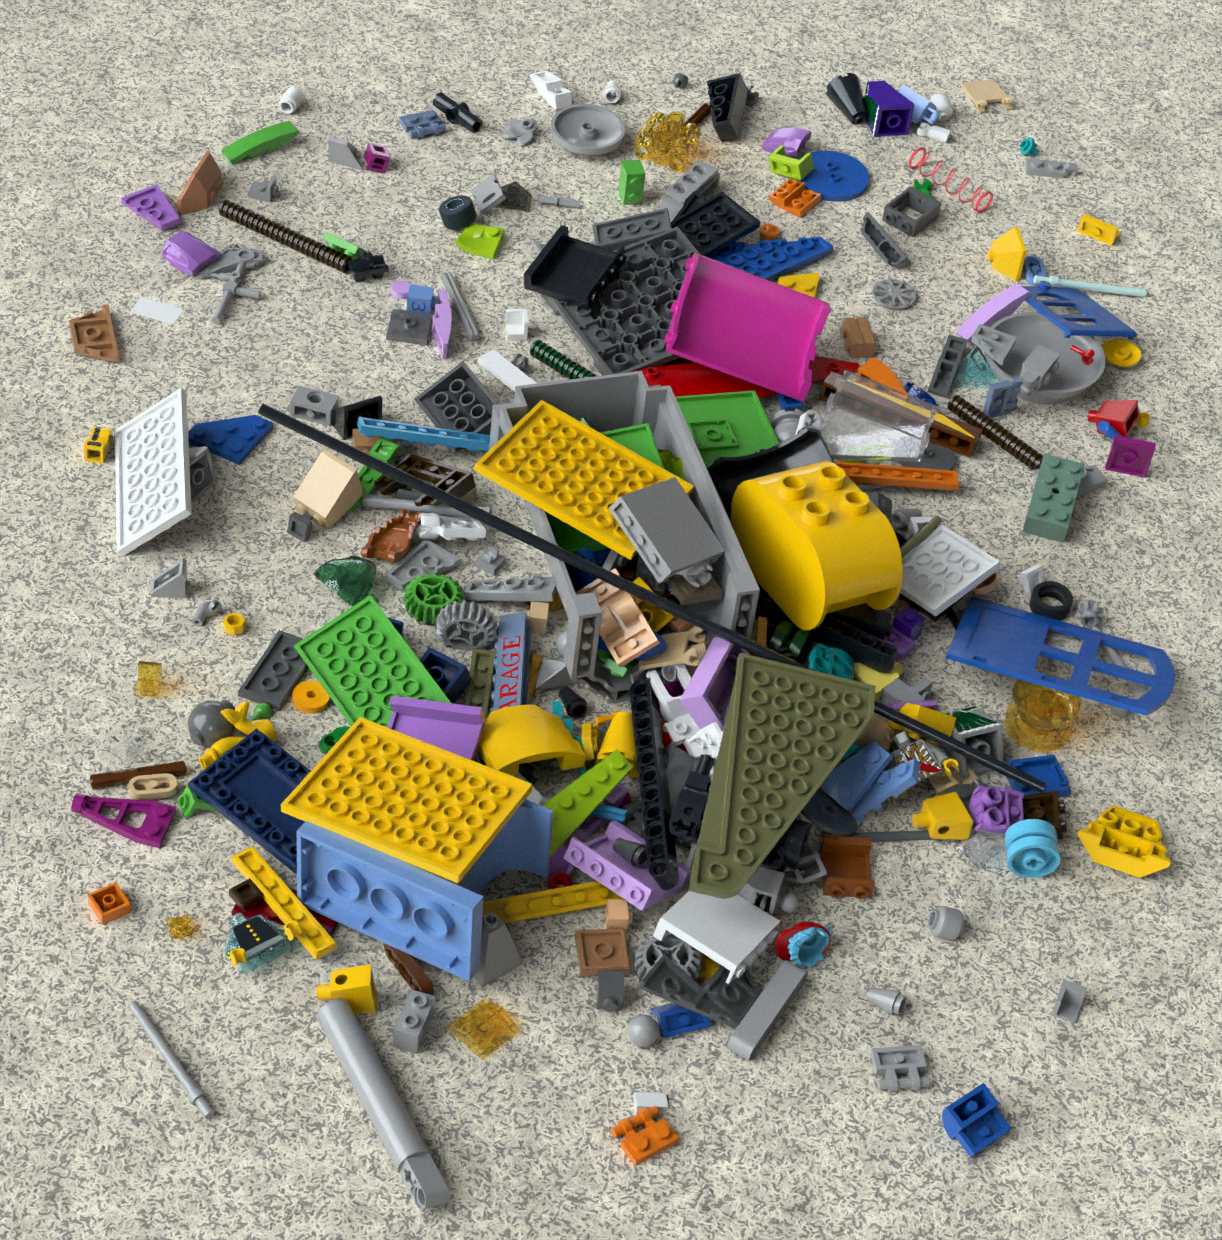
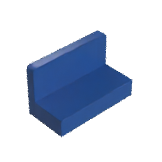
(677, 1020)

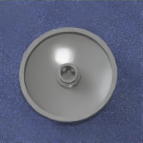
(588, 129)

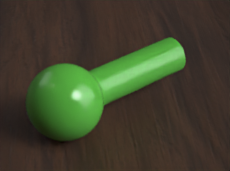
(261, 711)

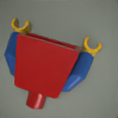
(1118, 417)

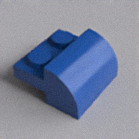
(975, 1120)

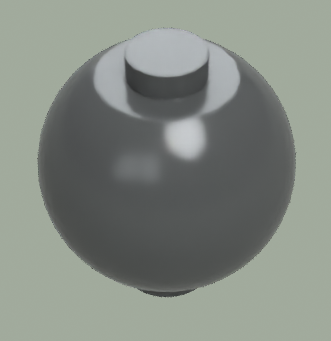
(208, 724)

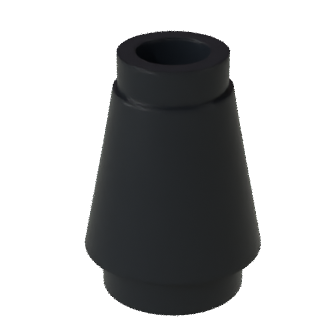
(573, 703)

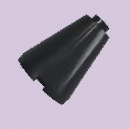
(848, 97)

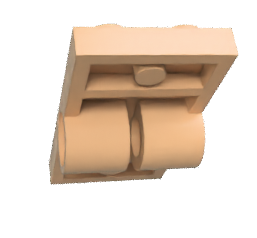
(622, 622)

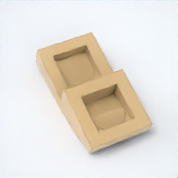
(941, 782)

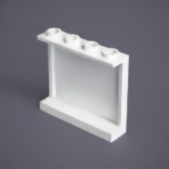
(722, 929)

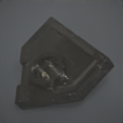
(516, 198)

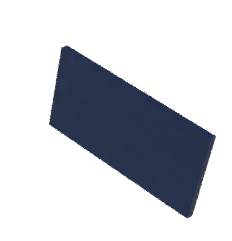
(249, 791)

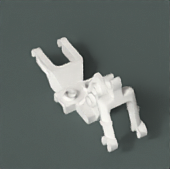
(680, 723)

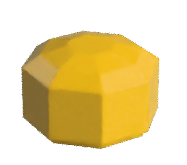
(234, 624)

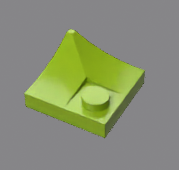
(481, 240)

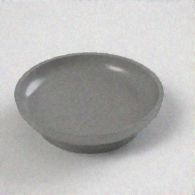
(1036, 329)

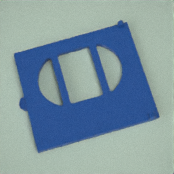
(1105, 322)

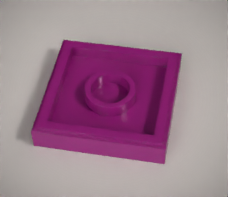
(1130, 456)

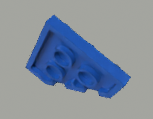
(231, 437)

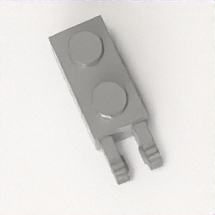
(1038, 369)

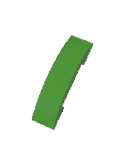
(384, 451)

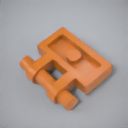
(647, 1142)

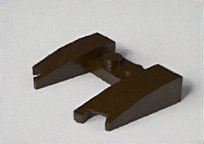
(447, 478)

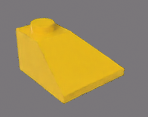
(1008, 254)

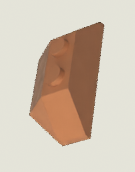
(201, 186)

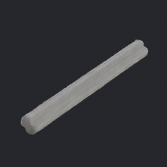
(460, 306)

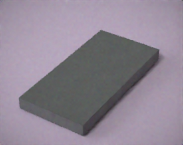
(631, 229)
(275, 673)

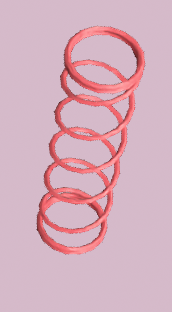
(979, 200)

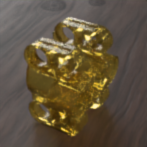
(667, 140)

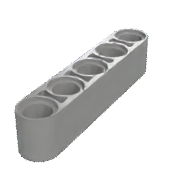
(767, 1010)

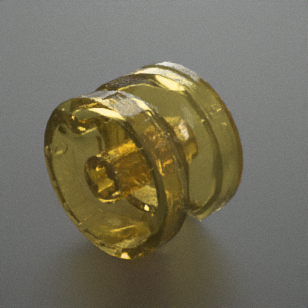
(1040, 716)

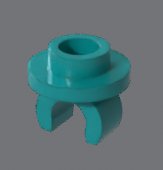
(1029, 146)

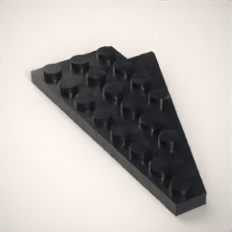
(713, 222)

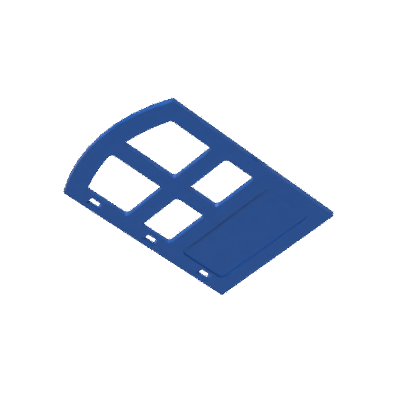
(1013, 639)

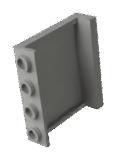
(666, 529)

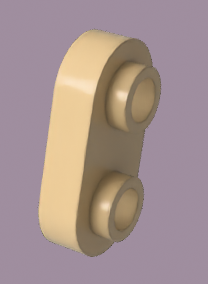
(153, 786)

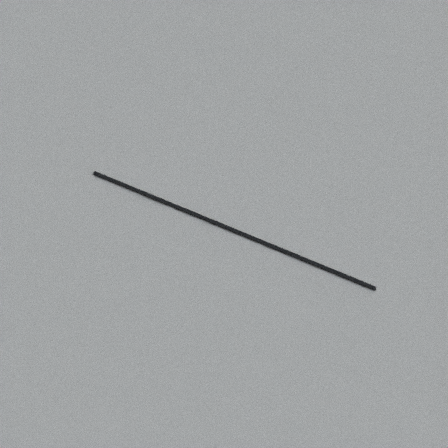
(630, 587)

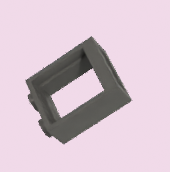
(911, 198)

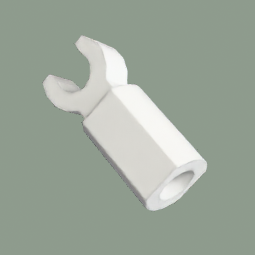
(933, 132)

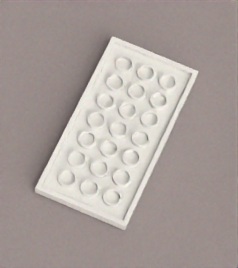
(152, 472)

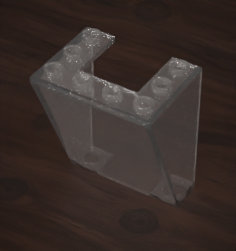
(875, 422)

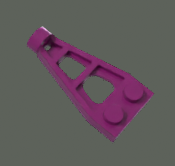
(153, 829)

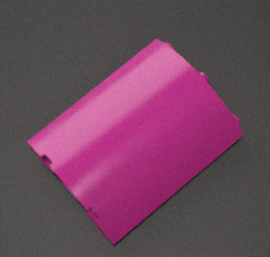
(746, 326)

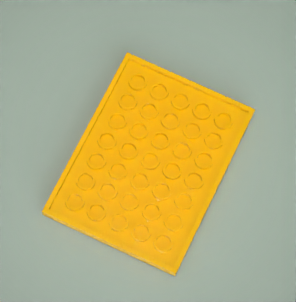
(571, 472)
(408, 799)

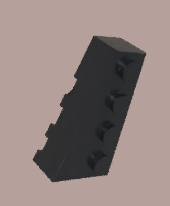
(727, 105)

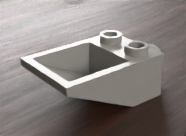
(764, 892)

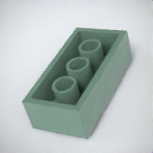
(1053, 498)

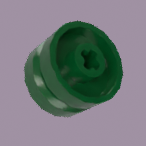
(797, 642)

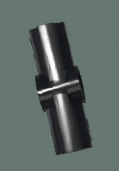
(457, 112)

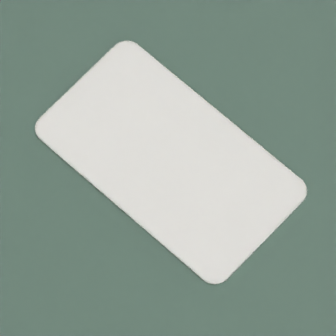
(156, 310)

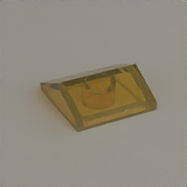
(484, 1028)

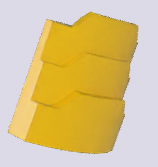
(527, 735)

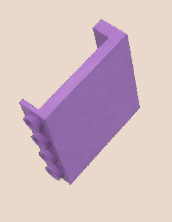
(441, 724)

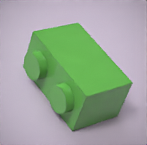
(631, 182)

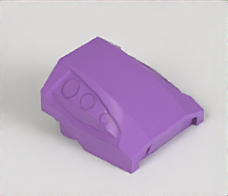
(791, 138)
(188, 253)
(995, 809)

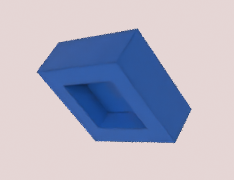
(789, 403)

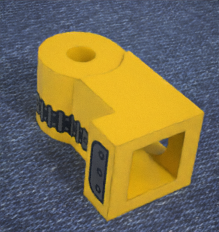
(98, 441)

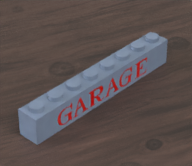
(512, 661)

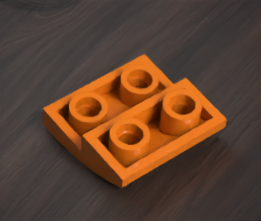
(794, 198)

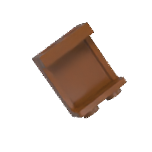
(847, 867)

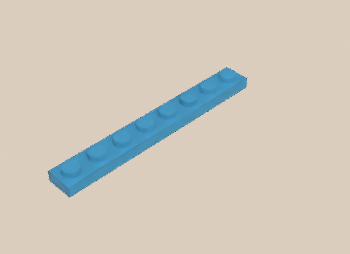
(428, 435)

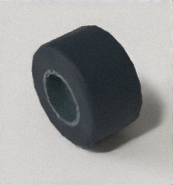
(457, 212)

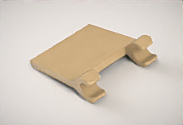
(986, 92)
(676, 650)

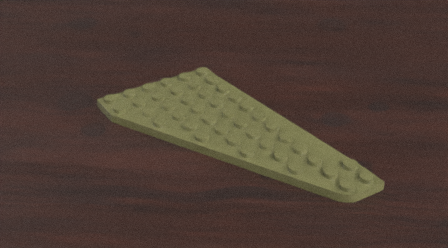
(774, 754)

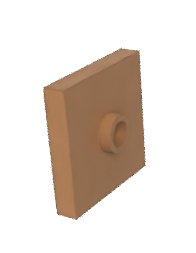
(602, 951)

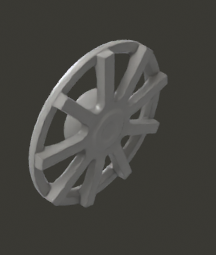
(893, 293)

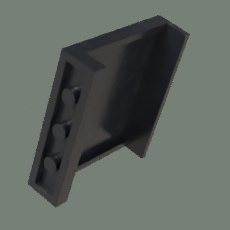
(573, 269)

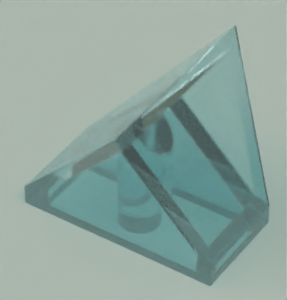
(975, 371)

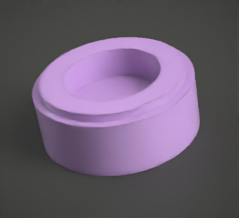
(400, 289)

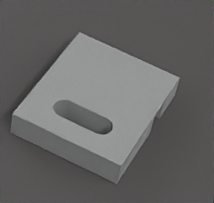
(488, 194)

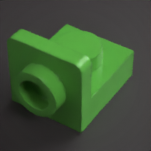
(190, 801)

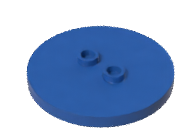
(836, 176)

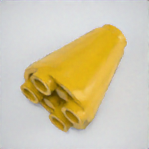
(621, 738)

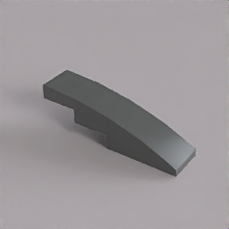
(947, 366)

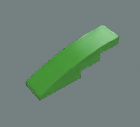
(259, 141)

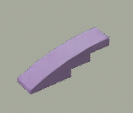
(994, 310)
(442, 323)

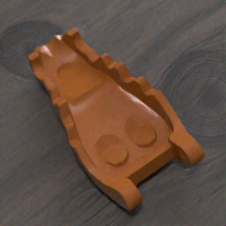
(392, 539)

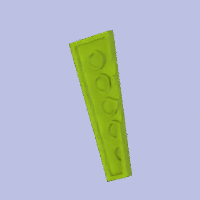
(582, 797)

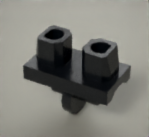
(368, 265)

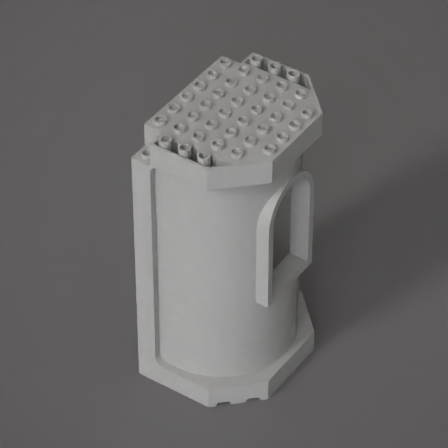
(619, 403)

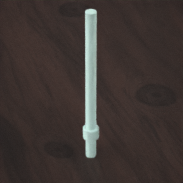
(1055, 282)

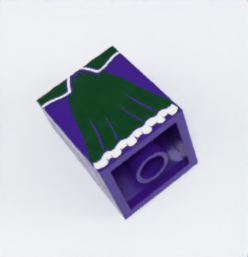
(887, 110)

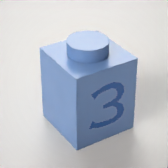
(421, 299)

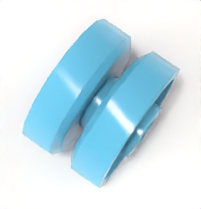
(1032, 848)

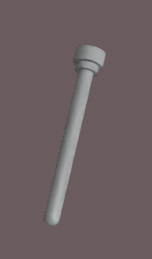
(1138, 690)

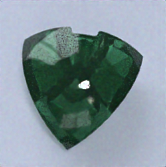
(348, 577)

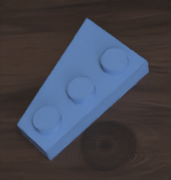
(887, 784)

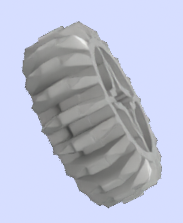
(466, 626)
(672, 947)

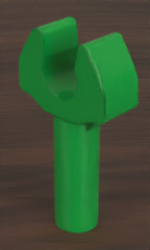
(927, 185)

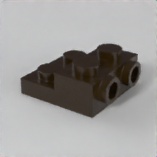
(1046, 808)

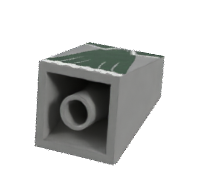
(979, 732)

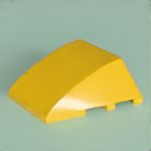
(1125, 842)

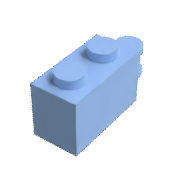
(923, 109)

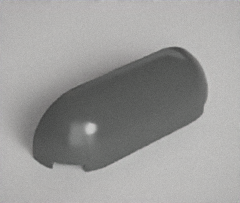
(882, 242)

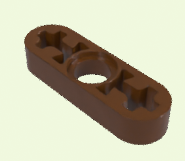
(409, 970)

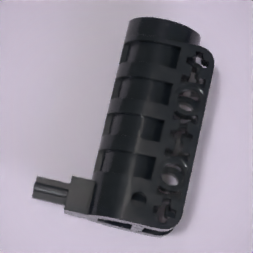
(690, 810)

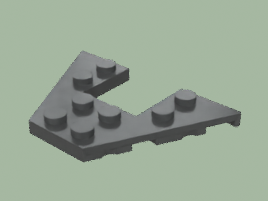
(714, 1000)

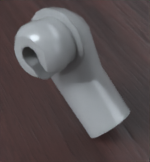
(206, 610)

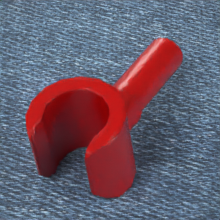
(1086, 355)

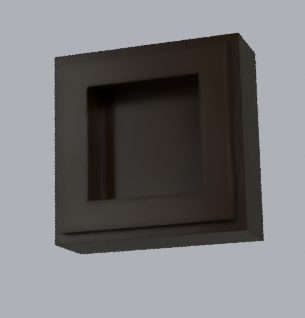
(246, 894)

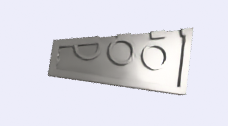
(512, 589)

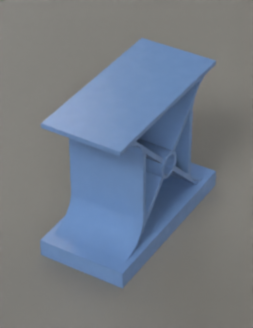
(412, 906)

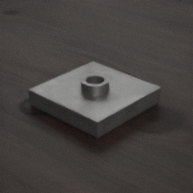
(409, 327)

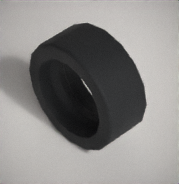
(1054, 590)

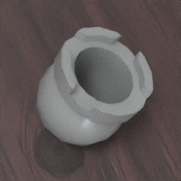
(786, 424)

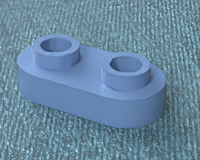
(1033, 267)

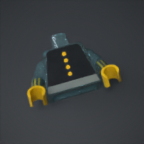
(257, 941)

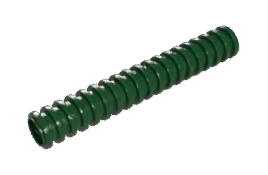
(558, 362)

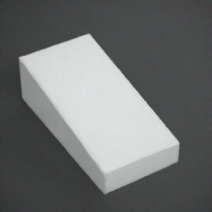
(647, 1100)

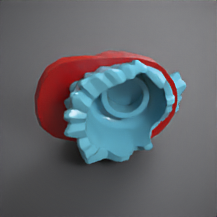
(804, 943)

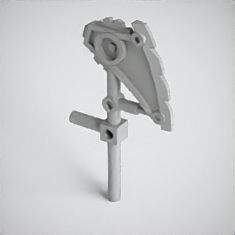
(235, 260)

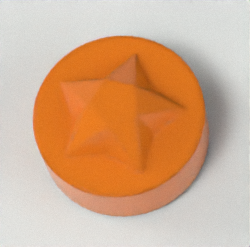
(769, 232)

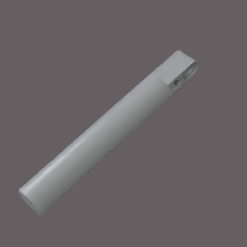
(383, 1104)

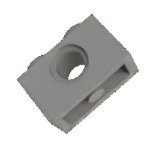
(313, 405)
(414, 1021)

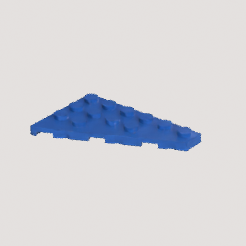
(773, 257)

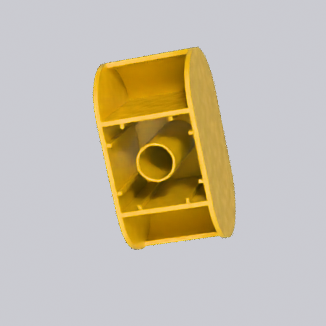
(816, 542)

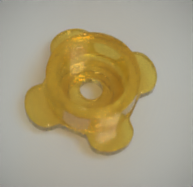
(180, 932)

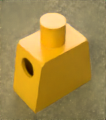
(944, 817)
(354, 985)

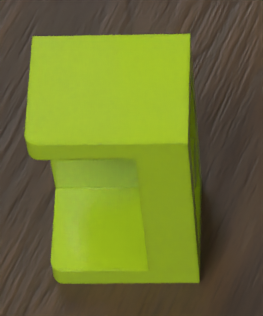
(789, 166)

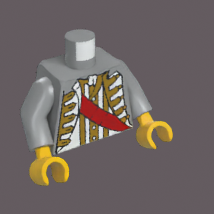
(927, 754)

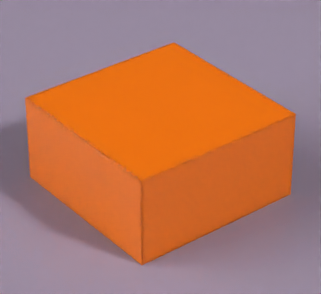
(109, 903)

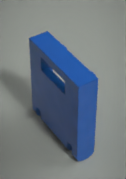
(1039, 768)

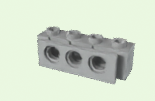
(699, 177)

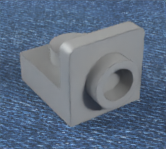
(263, 191)

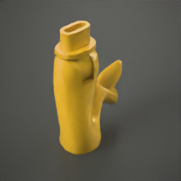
(238, 719)

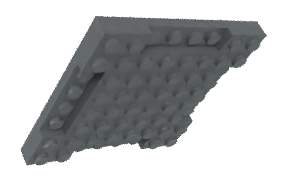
(633, 313)

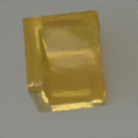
(149, 679)

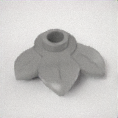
(521, 130)

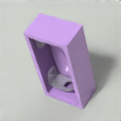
(712, 684)

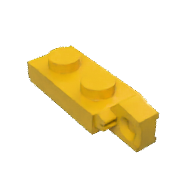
(590, 739)

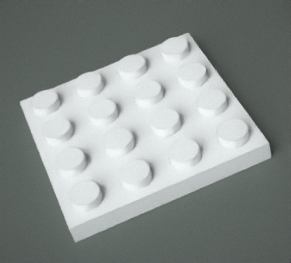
(944, 570)

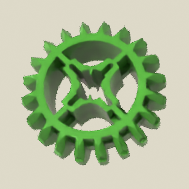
(430, 594)

